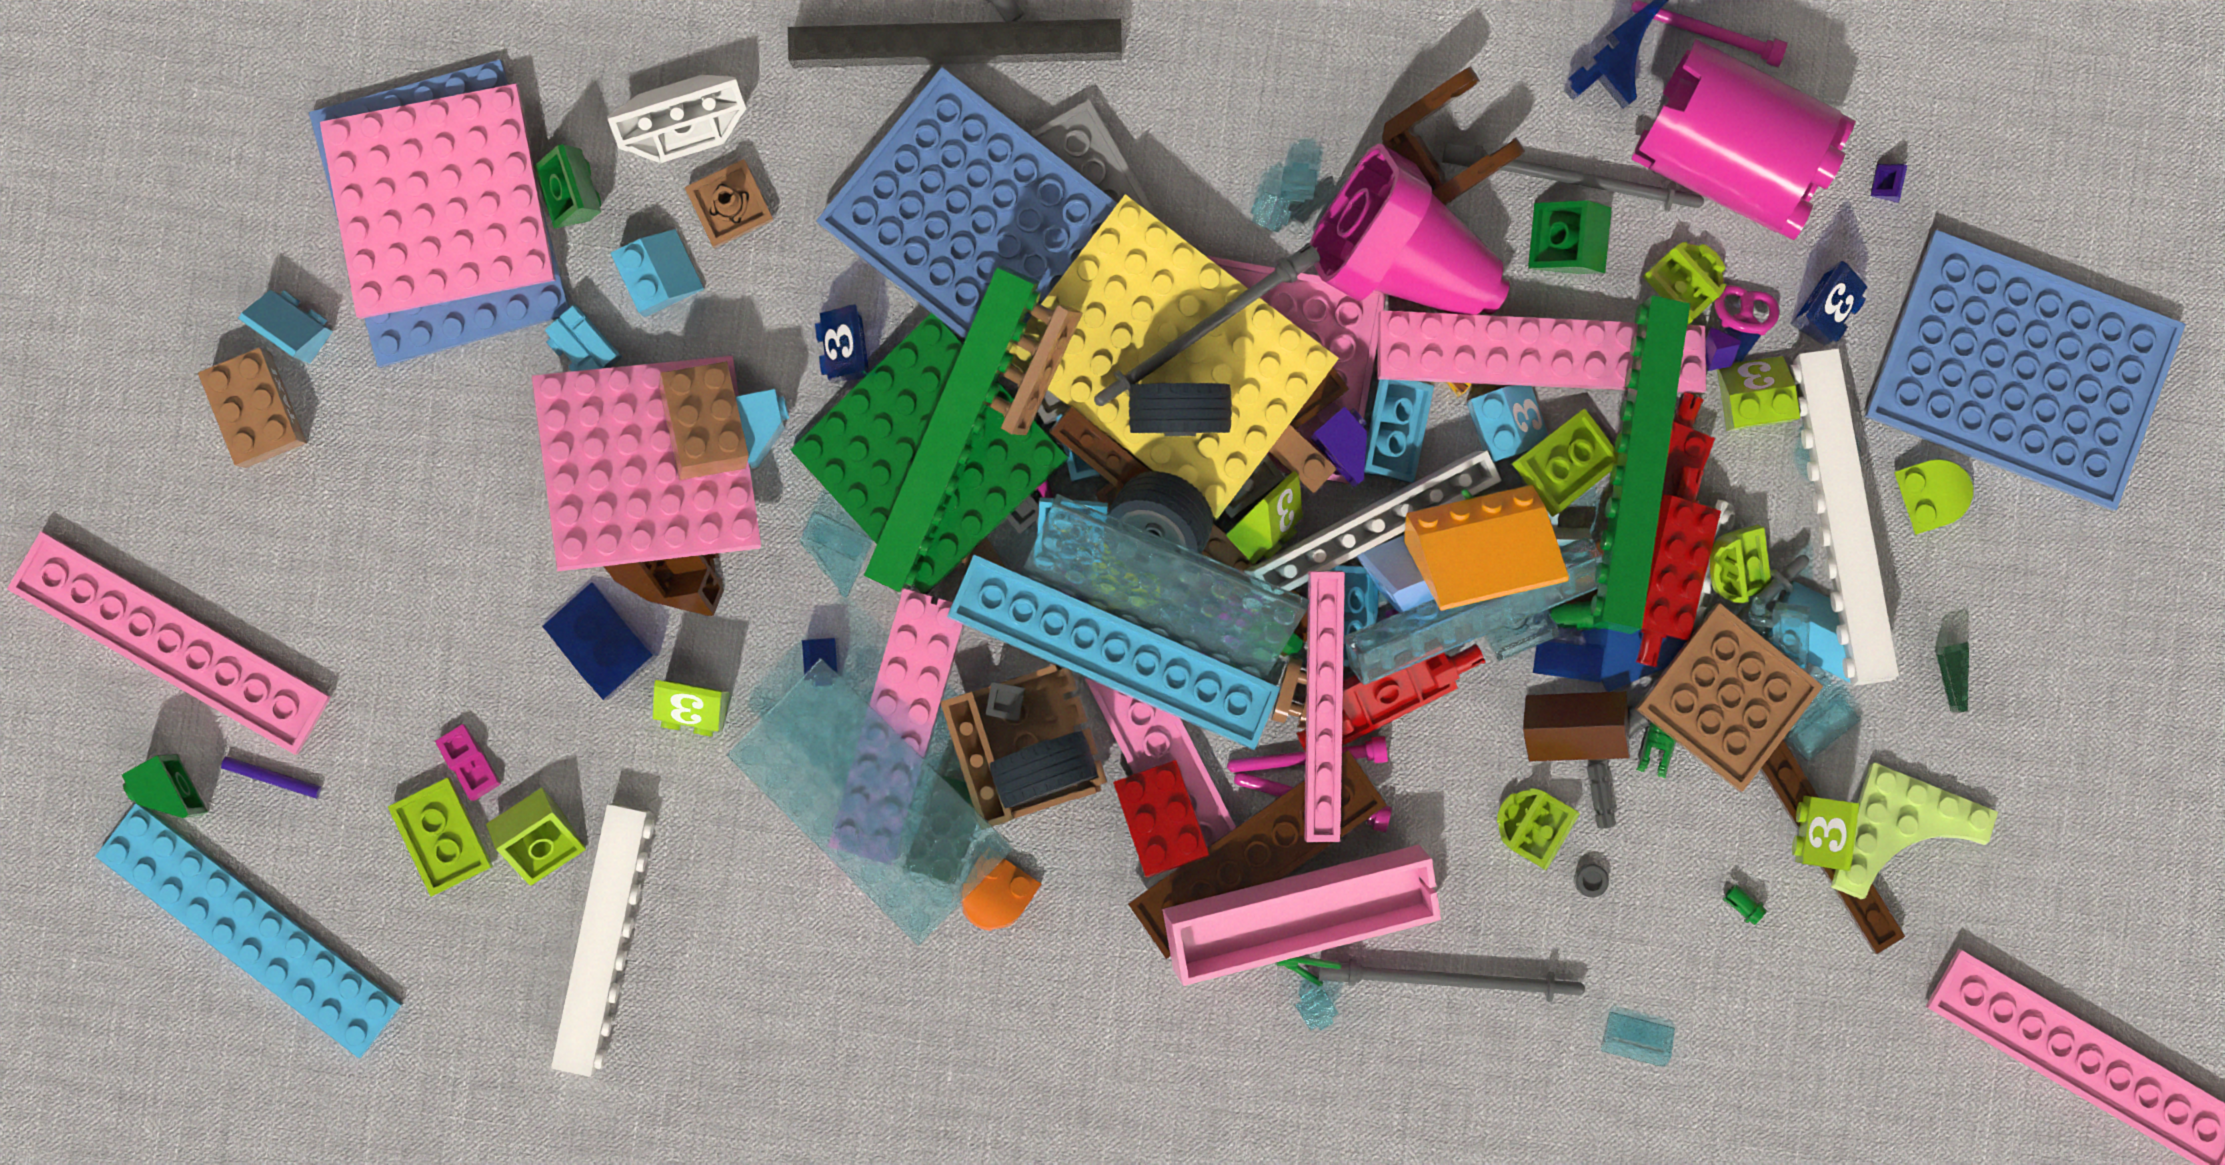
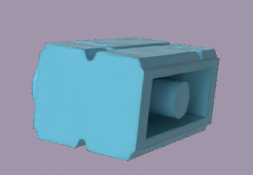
(581, 341)

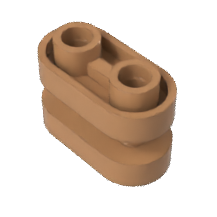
(1284, 704)

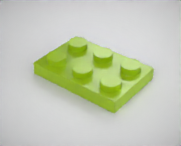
(1567, 462)
(440, 836)

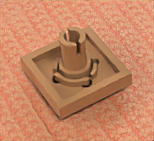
(727, 200)

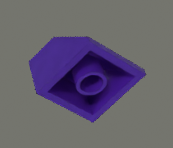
(1344, 444)

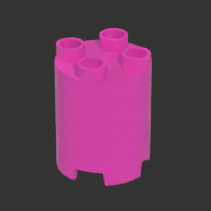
(1744, 139)

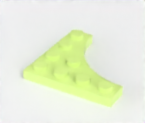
(1900, 813)

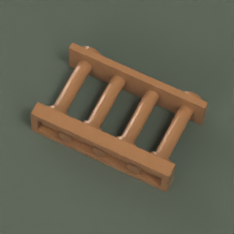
(1046, 359)

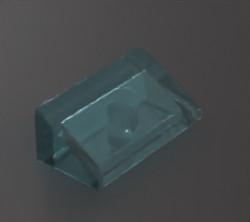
(1638, 1039)

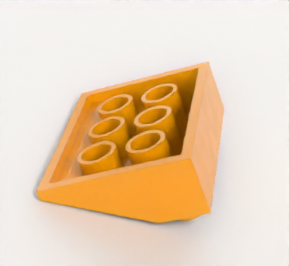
(1485, 547)

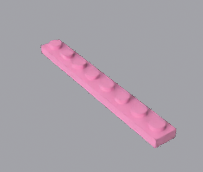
(1324, 706)

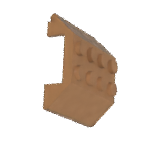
(981, 739)

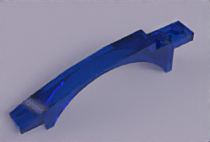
(1617, 65)

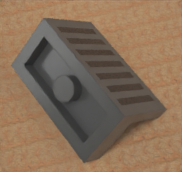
(1255, 489)

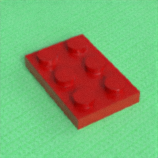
(1161, 818)

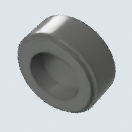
(1591, 880)

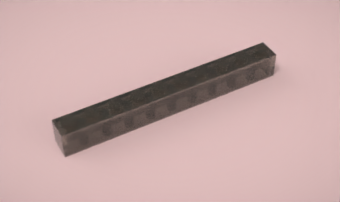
(954, 43)

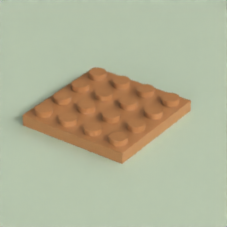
(1729, 697)

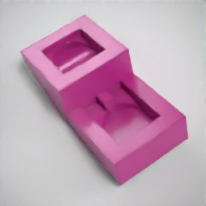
(468, 762)

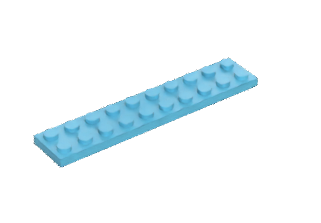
(1113, 652)
(249, 930)

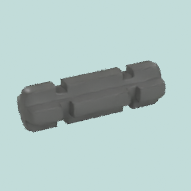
(1601, 795)

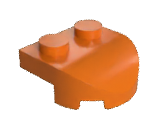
(1000, 897)

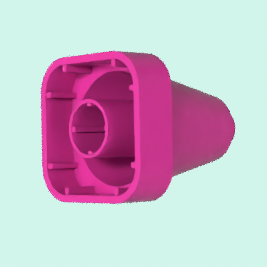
(1404, 242)

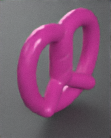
(1746, 310)

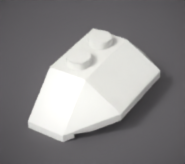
(679, 118)

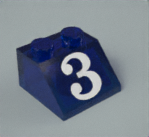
(1830, 304)
(843, 344)

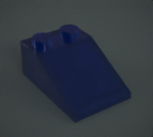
(599, 642)

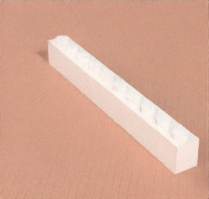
(1844, 518)

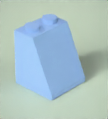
(1396, 574)

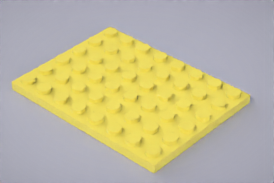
(1139, 294)

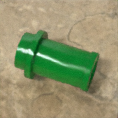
(1745, 904)

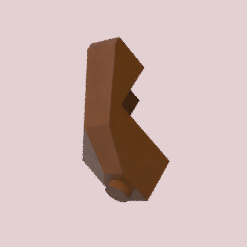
(674, 582)

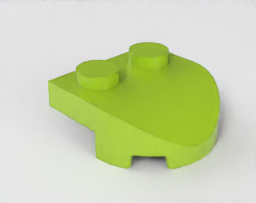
(1689, 276)
(1935, 493)
(1740, 564)
(1535, 825)

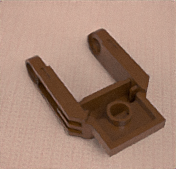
(1401, 138)

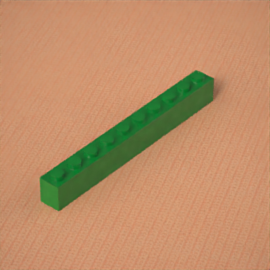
(952, 428)
(1640, 465)

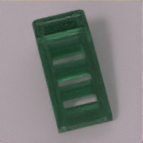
(1954, 670)

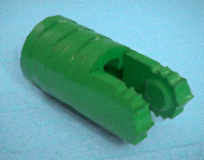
(1574, 616)
(1660, 740)

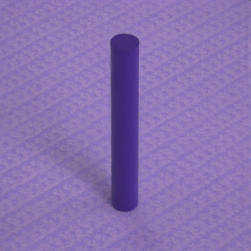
(271, 777)

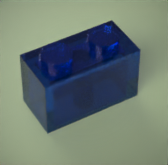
(1570, 660)

